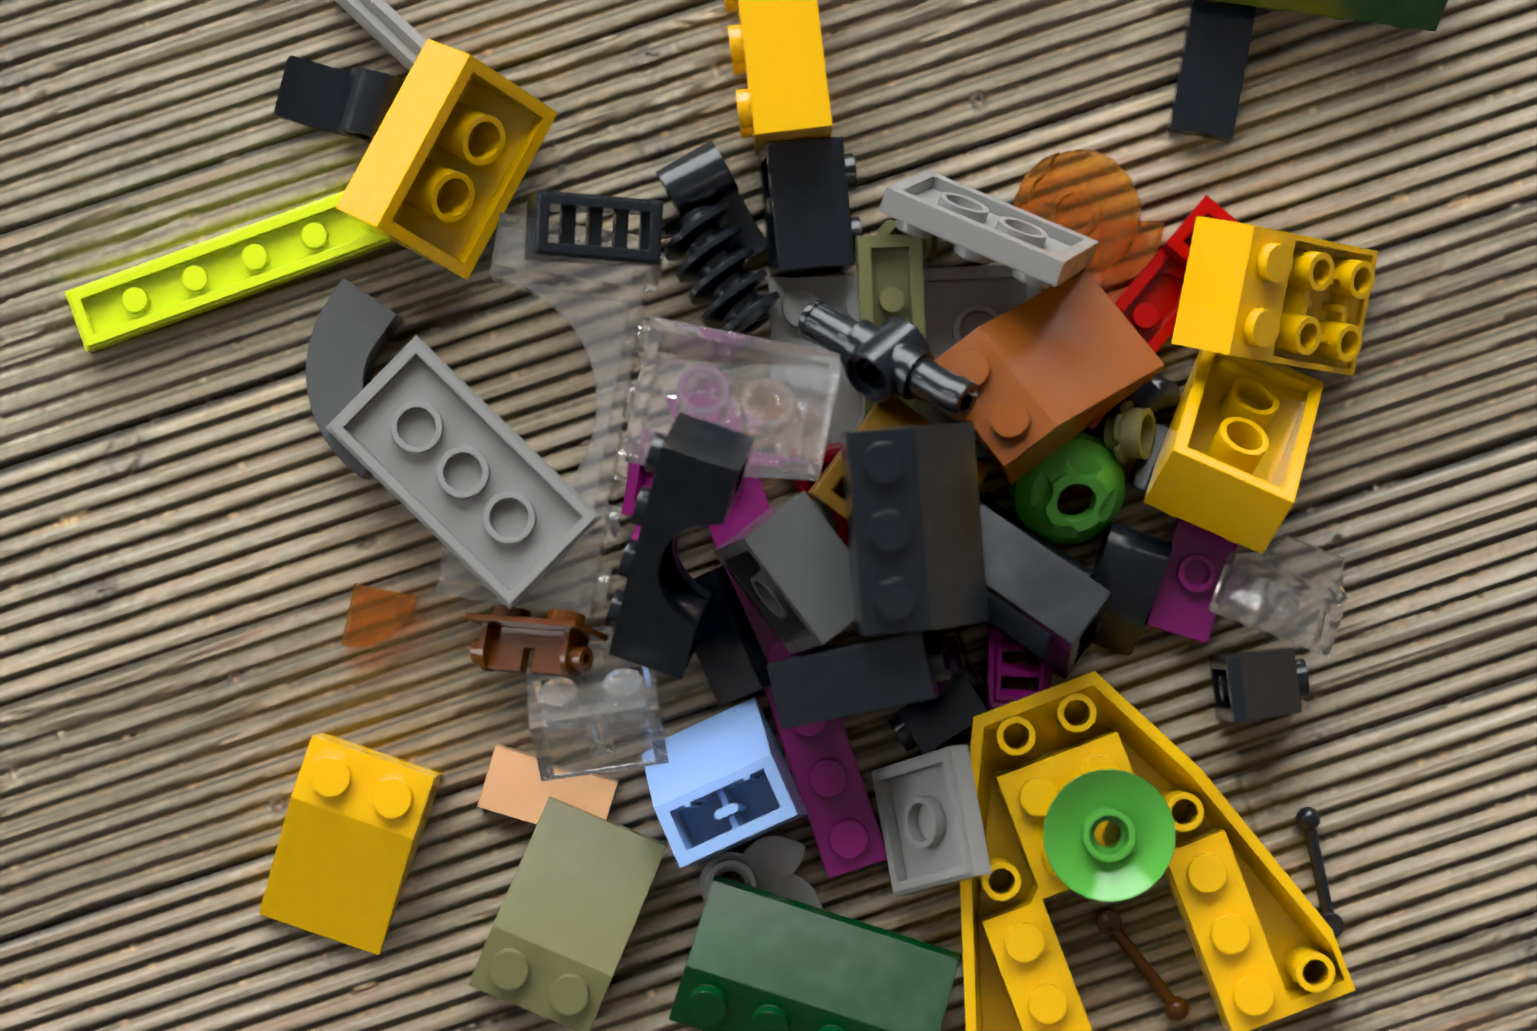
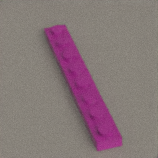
(816, 751)

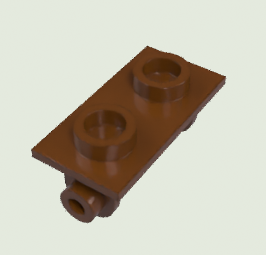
(557, 642)

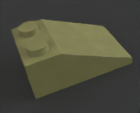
(568, 915)

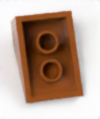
(1049, 371)

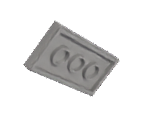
(463, 472)

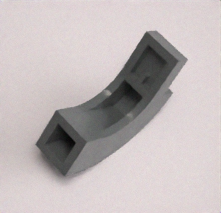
(343, 357)

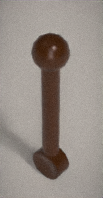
(1110, 923)

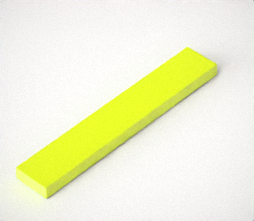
(218, 272)

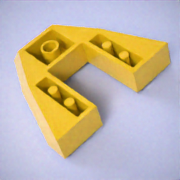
(1245, 917)

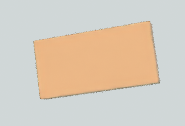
(516, 788)

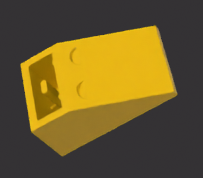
(1274, 296)

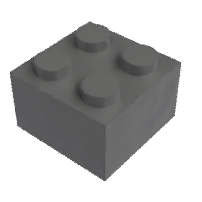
(794, 571)

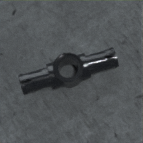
(887, 360)

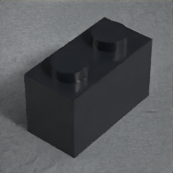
(808, 206)

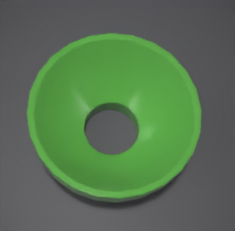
(1078, 461)

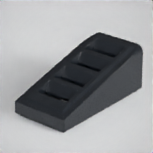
(566, 251)

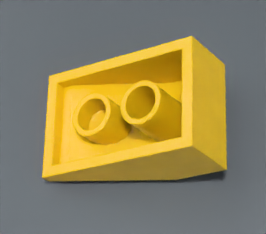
(1236, 447)
(348, 842)

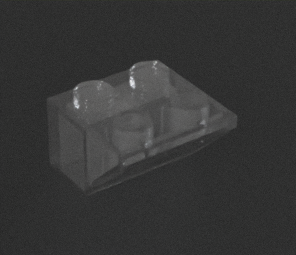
(596, 720)

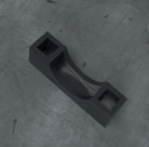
(693, 485)

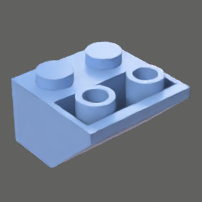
(723, 785)

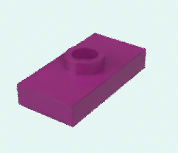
(1190, 582)

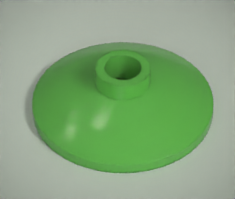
(1143, 840)

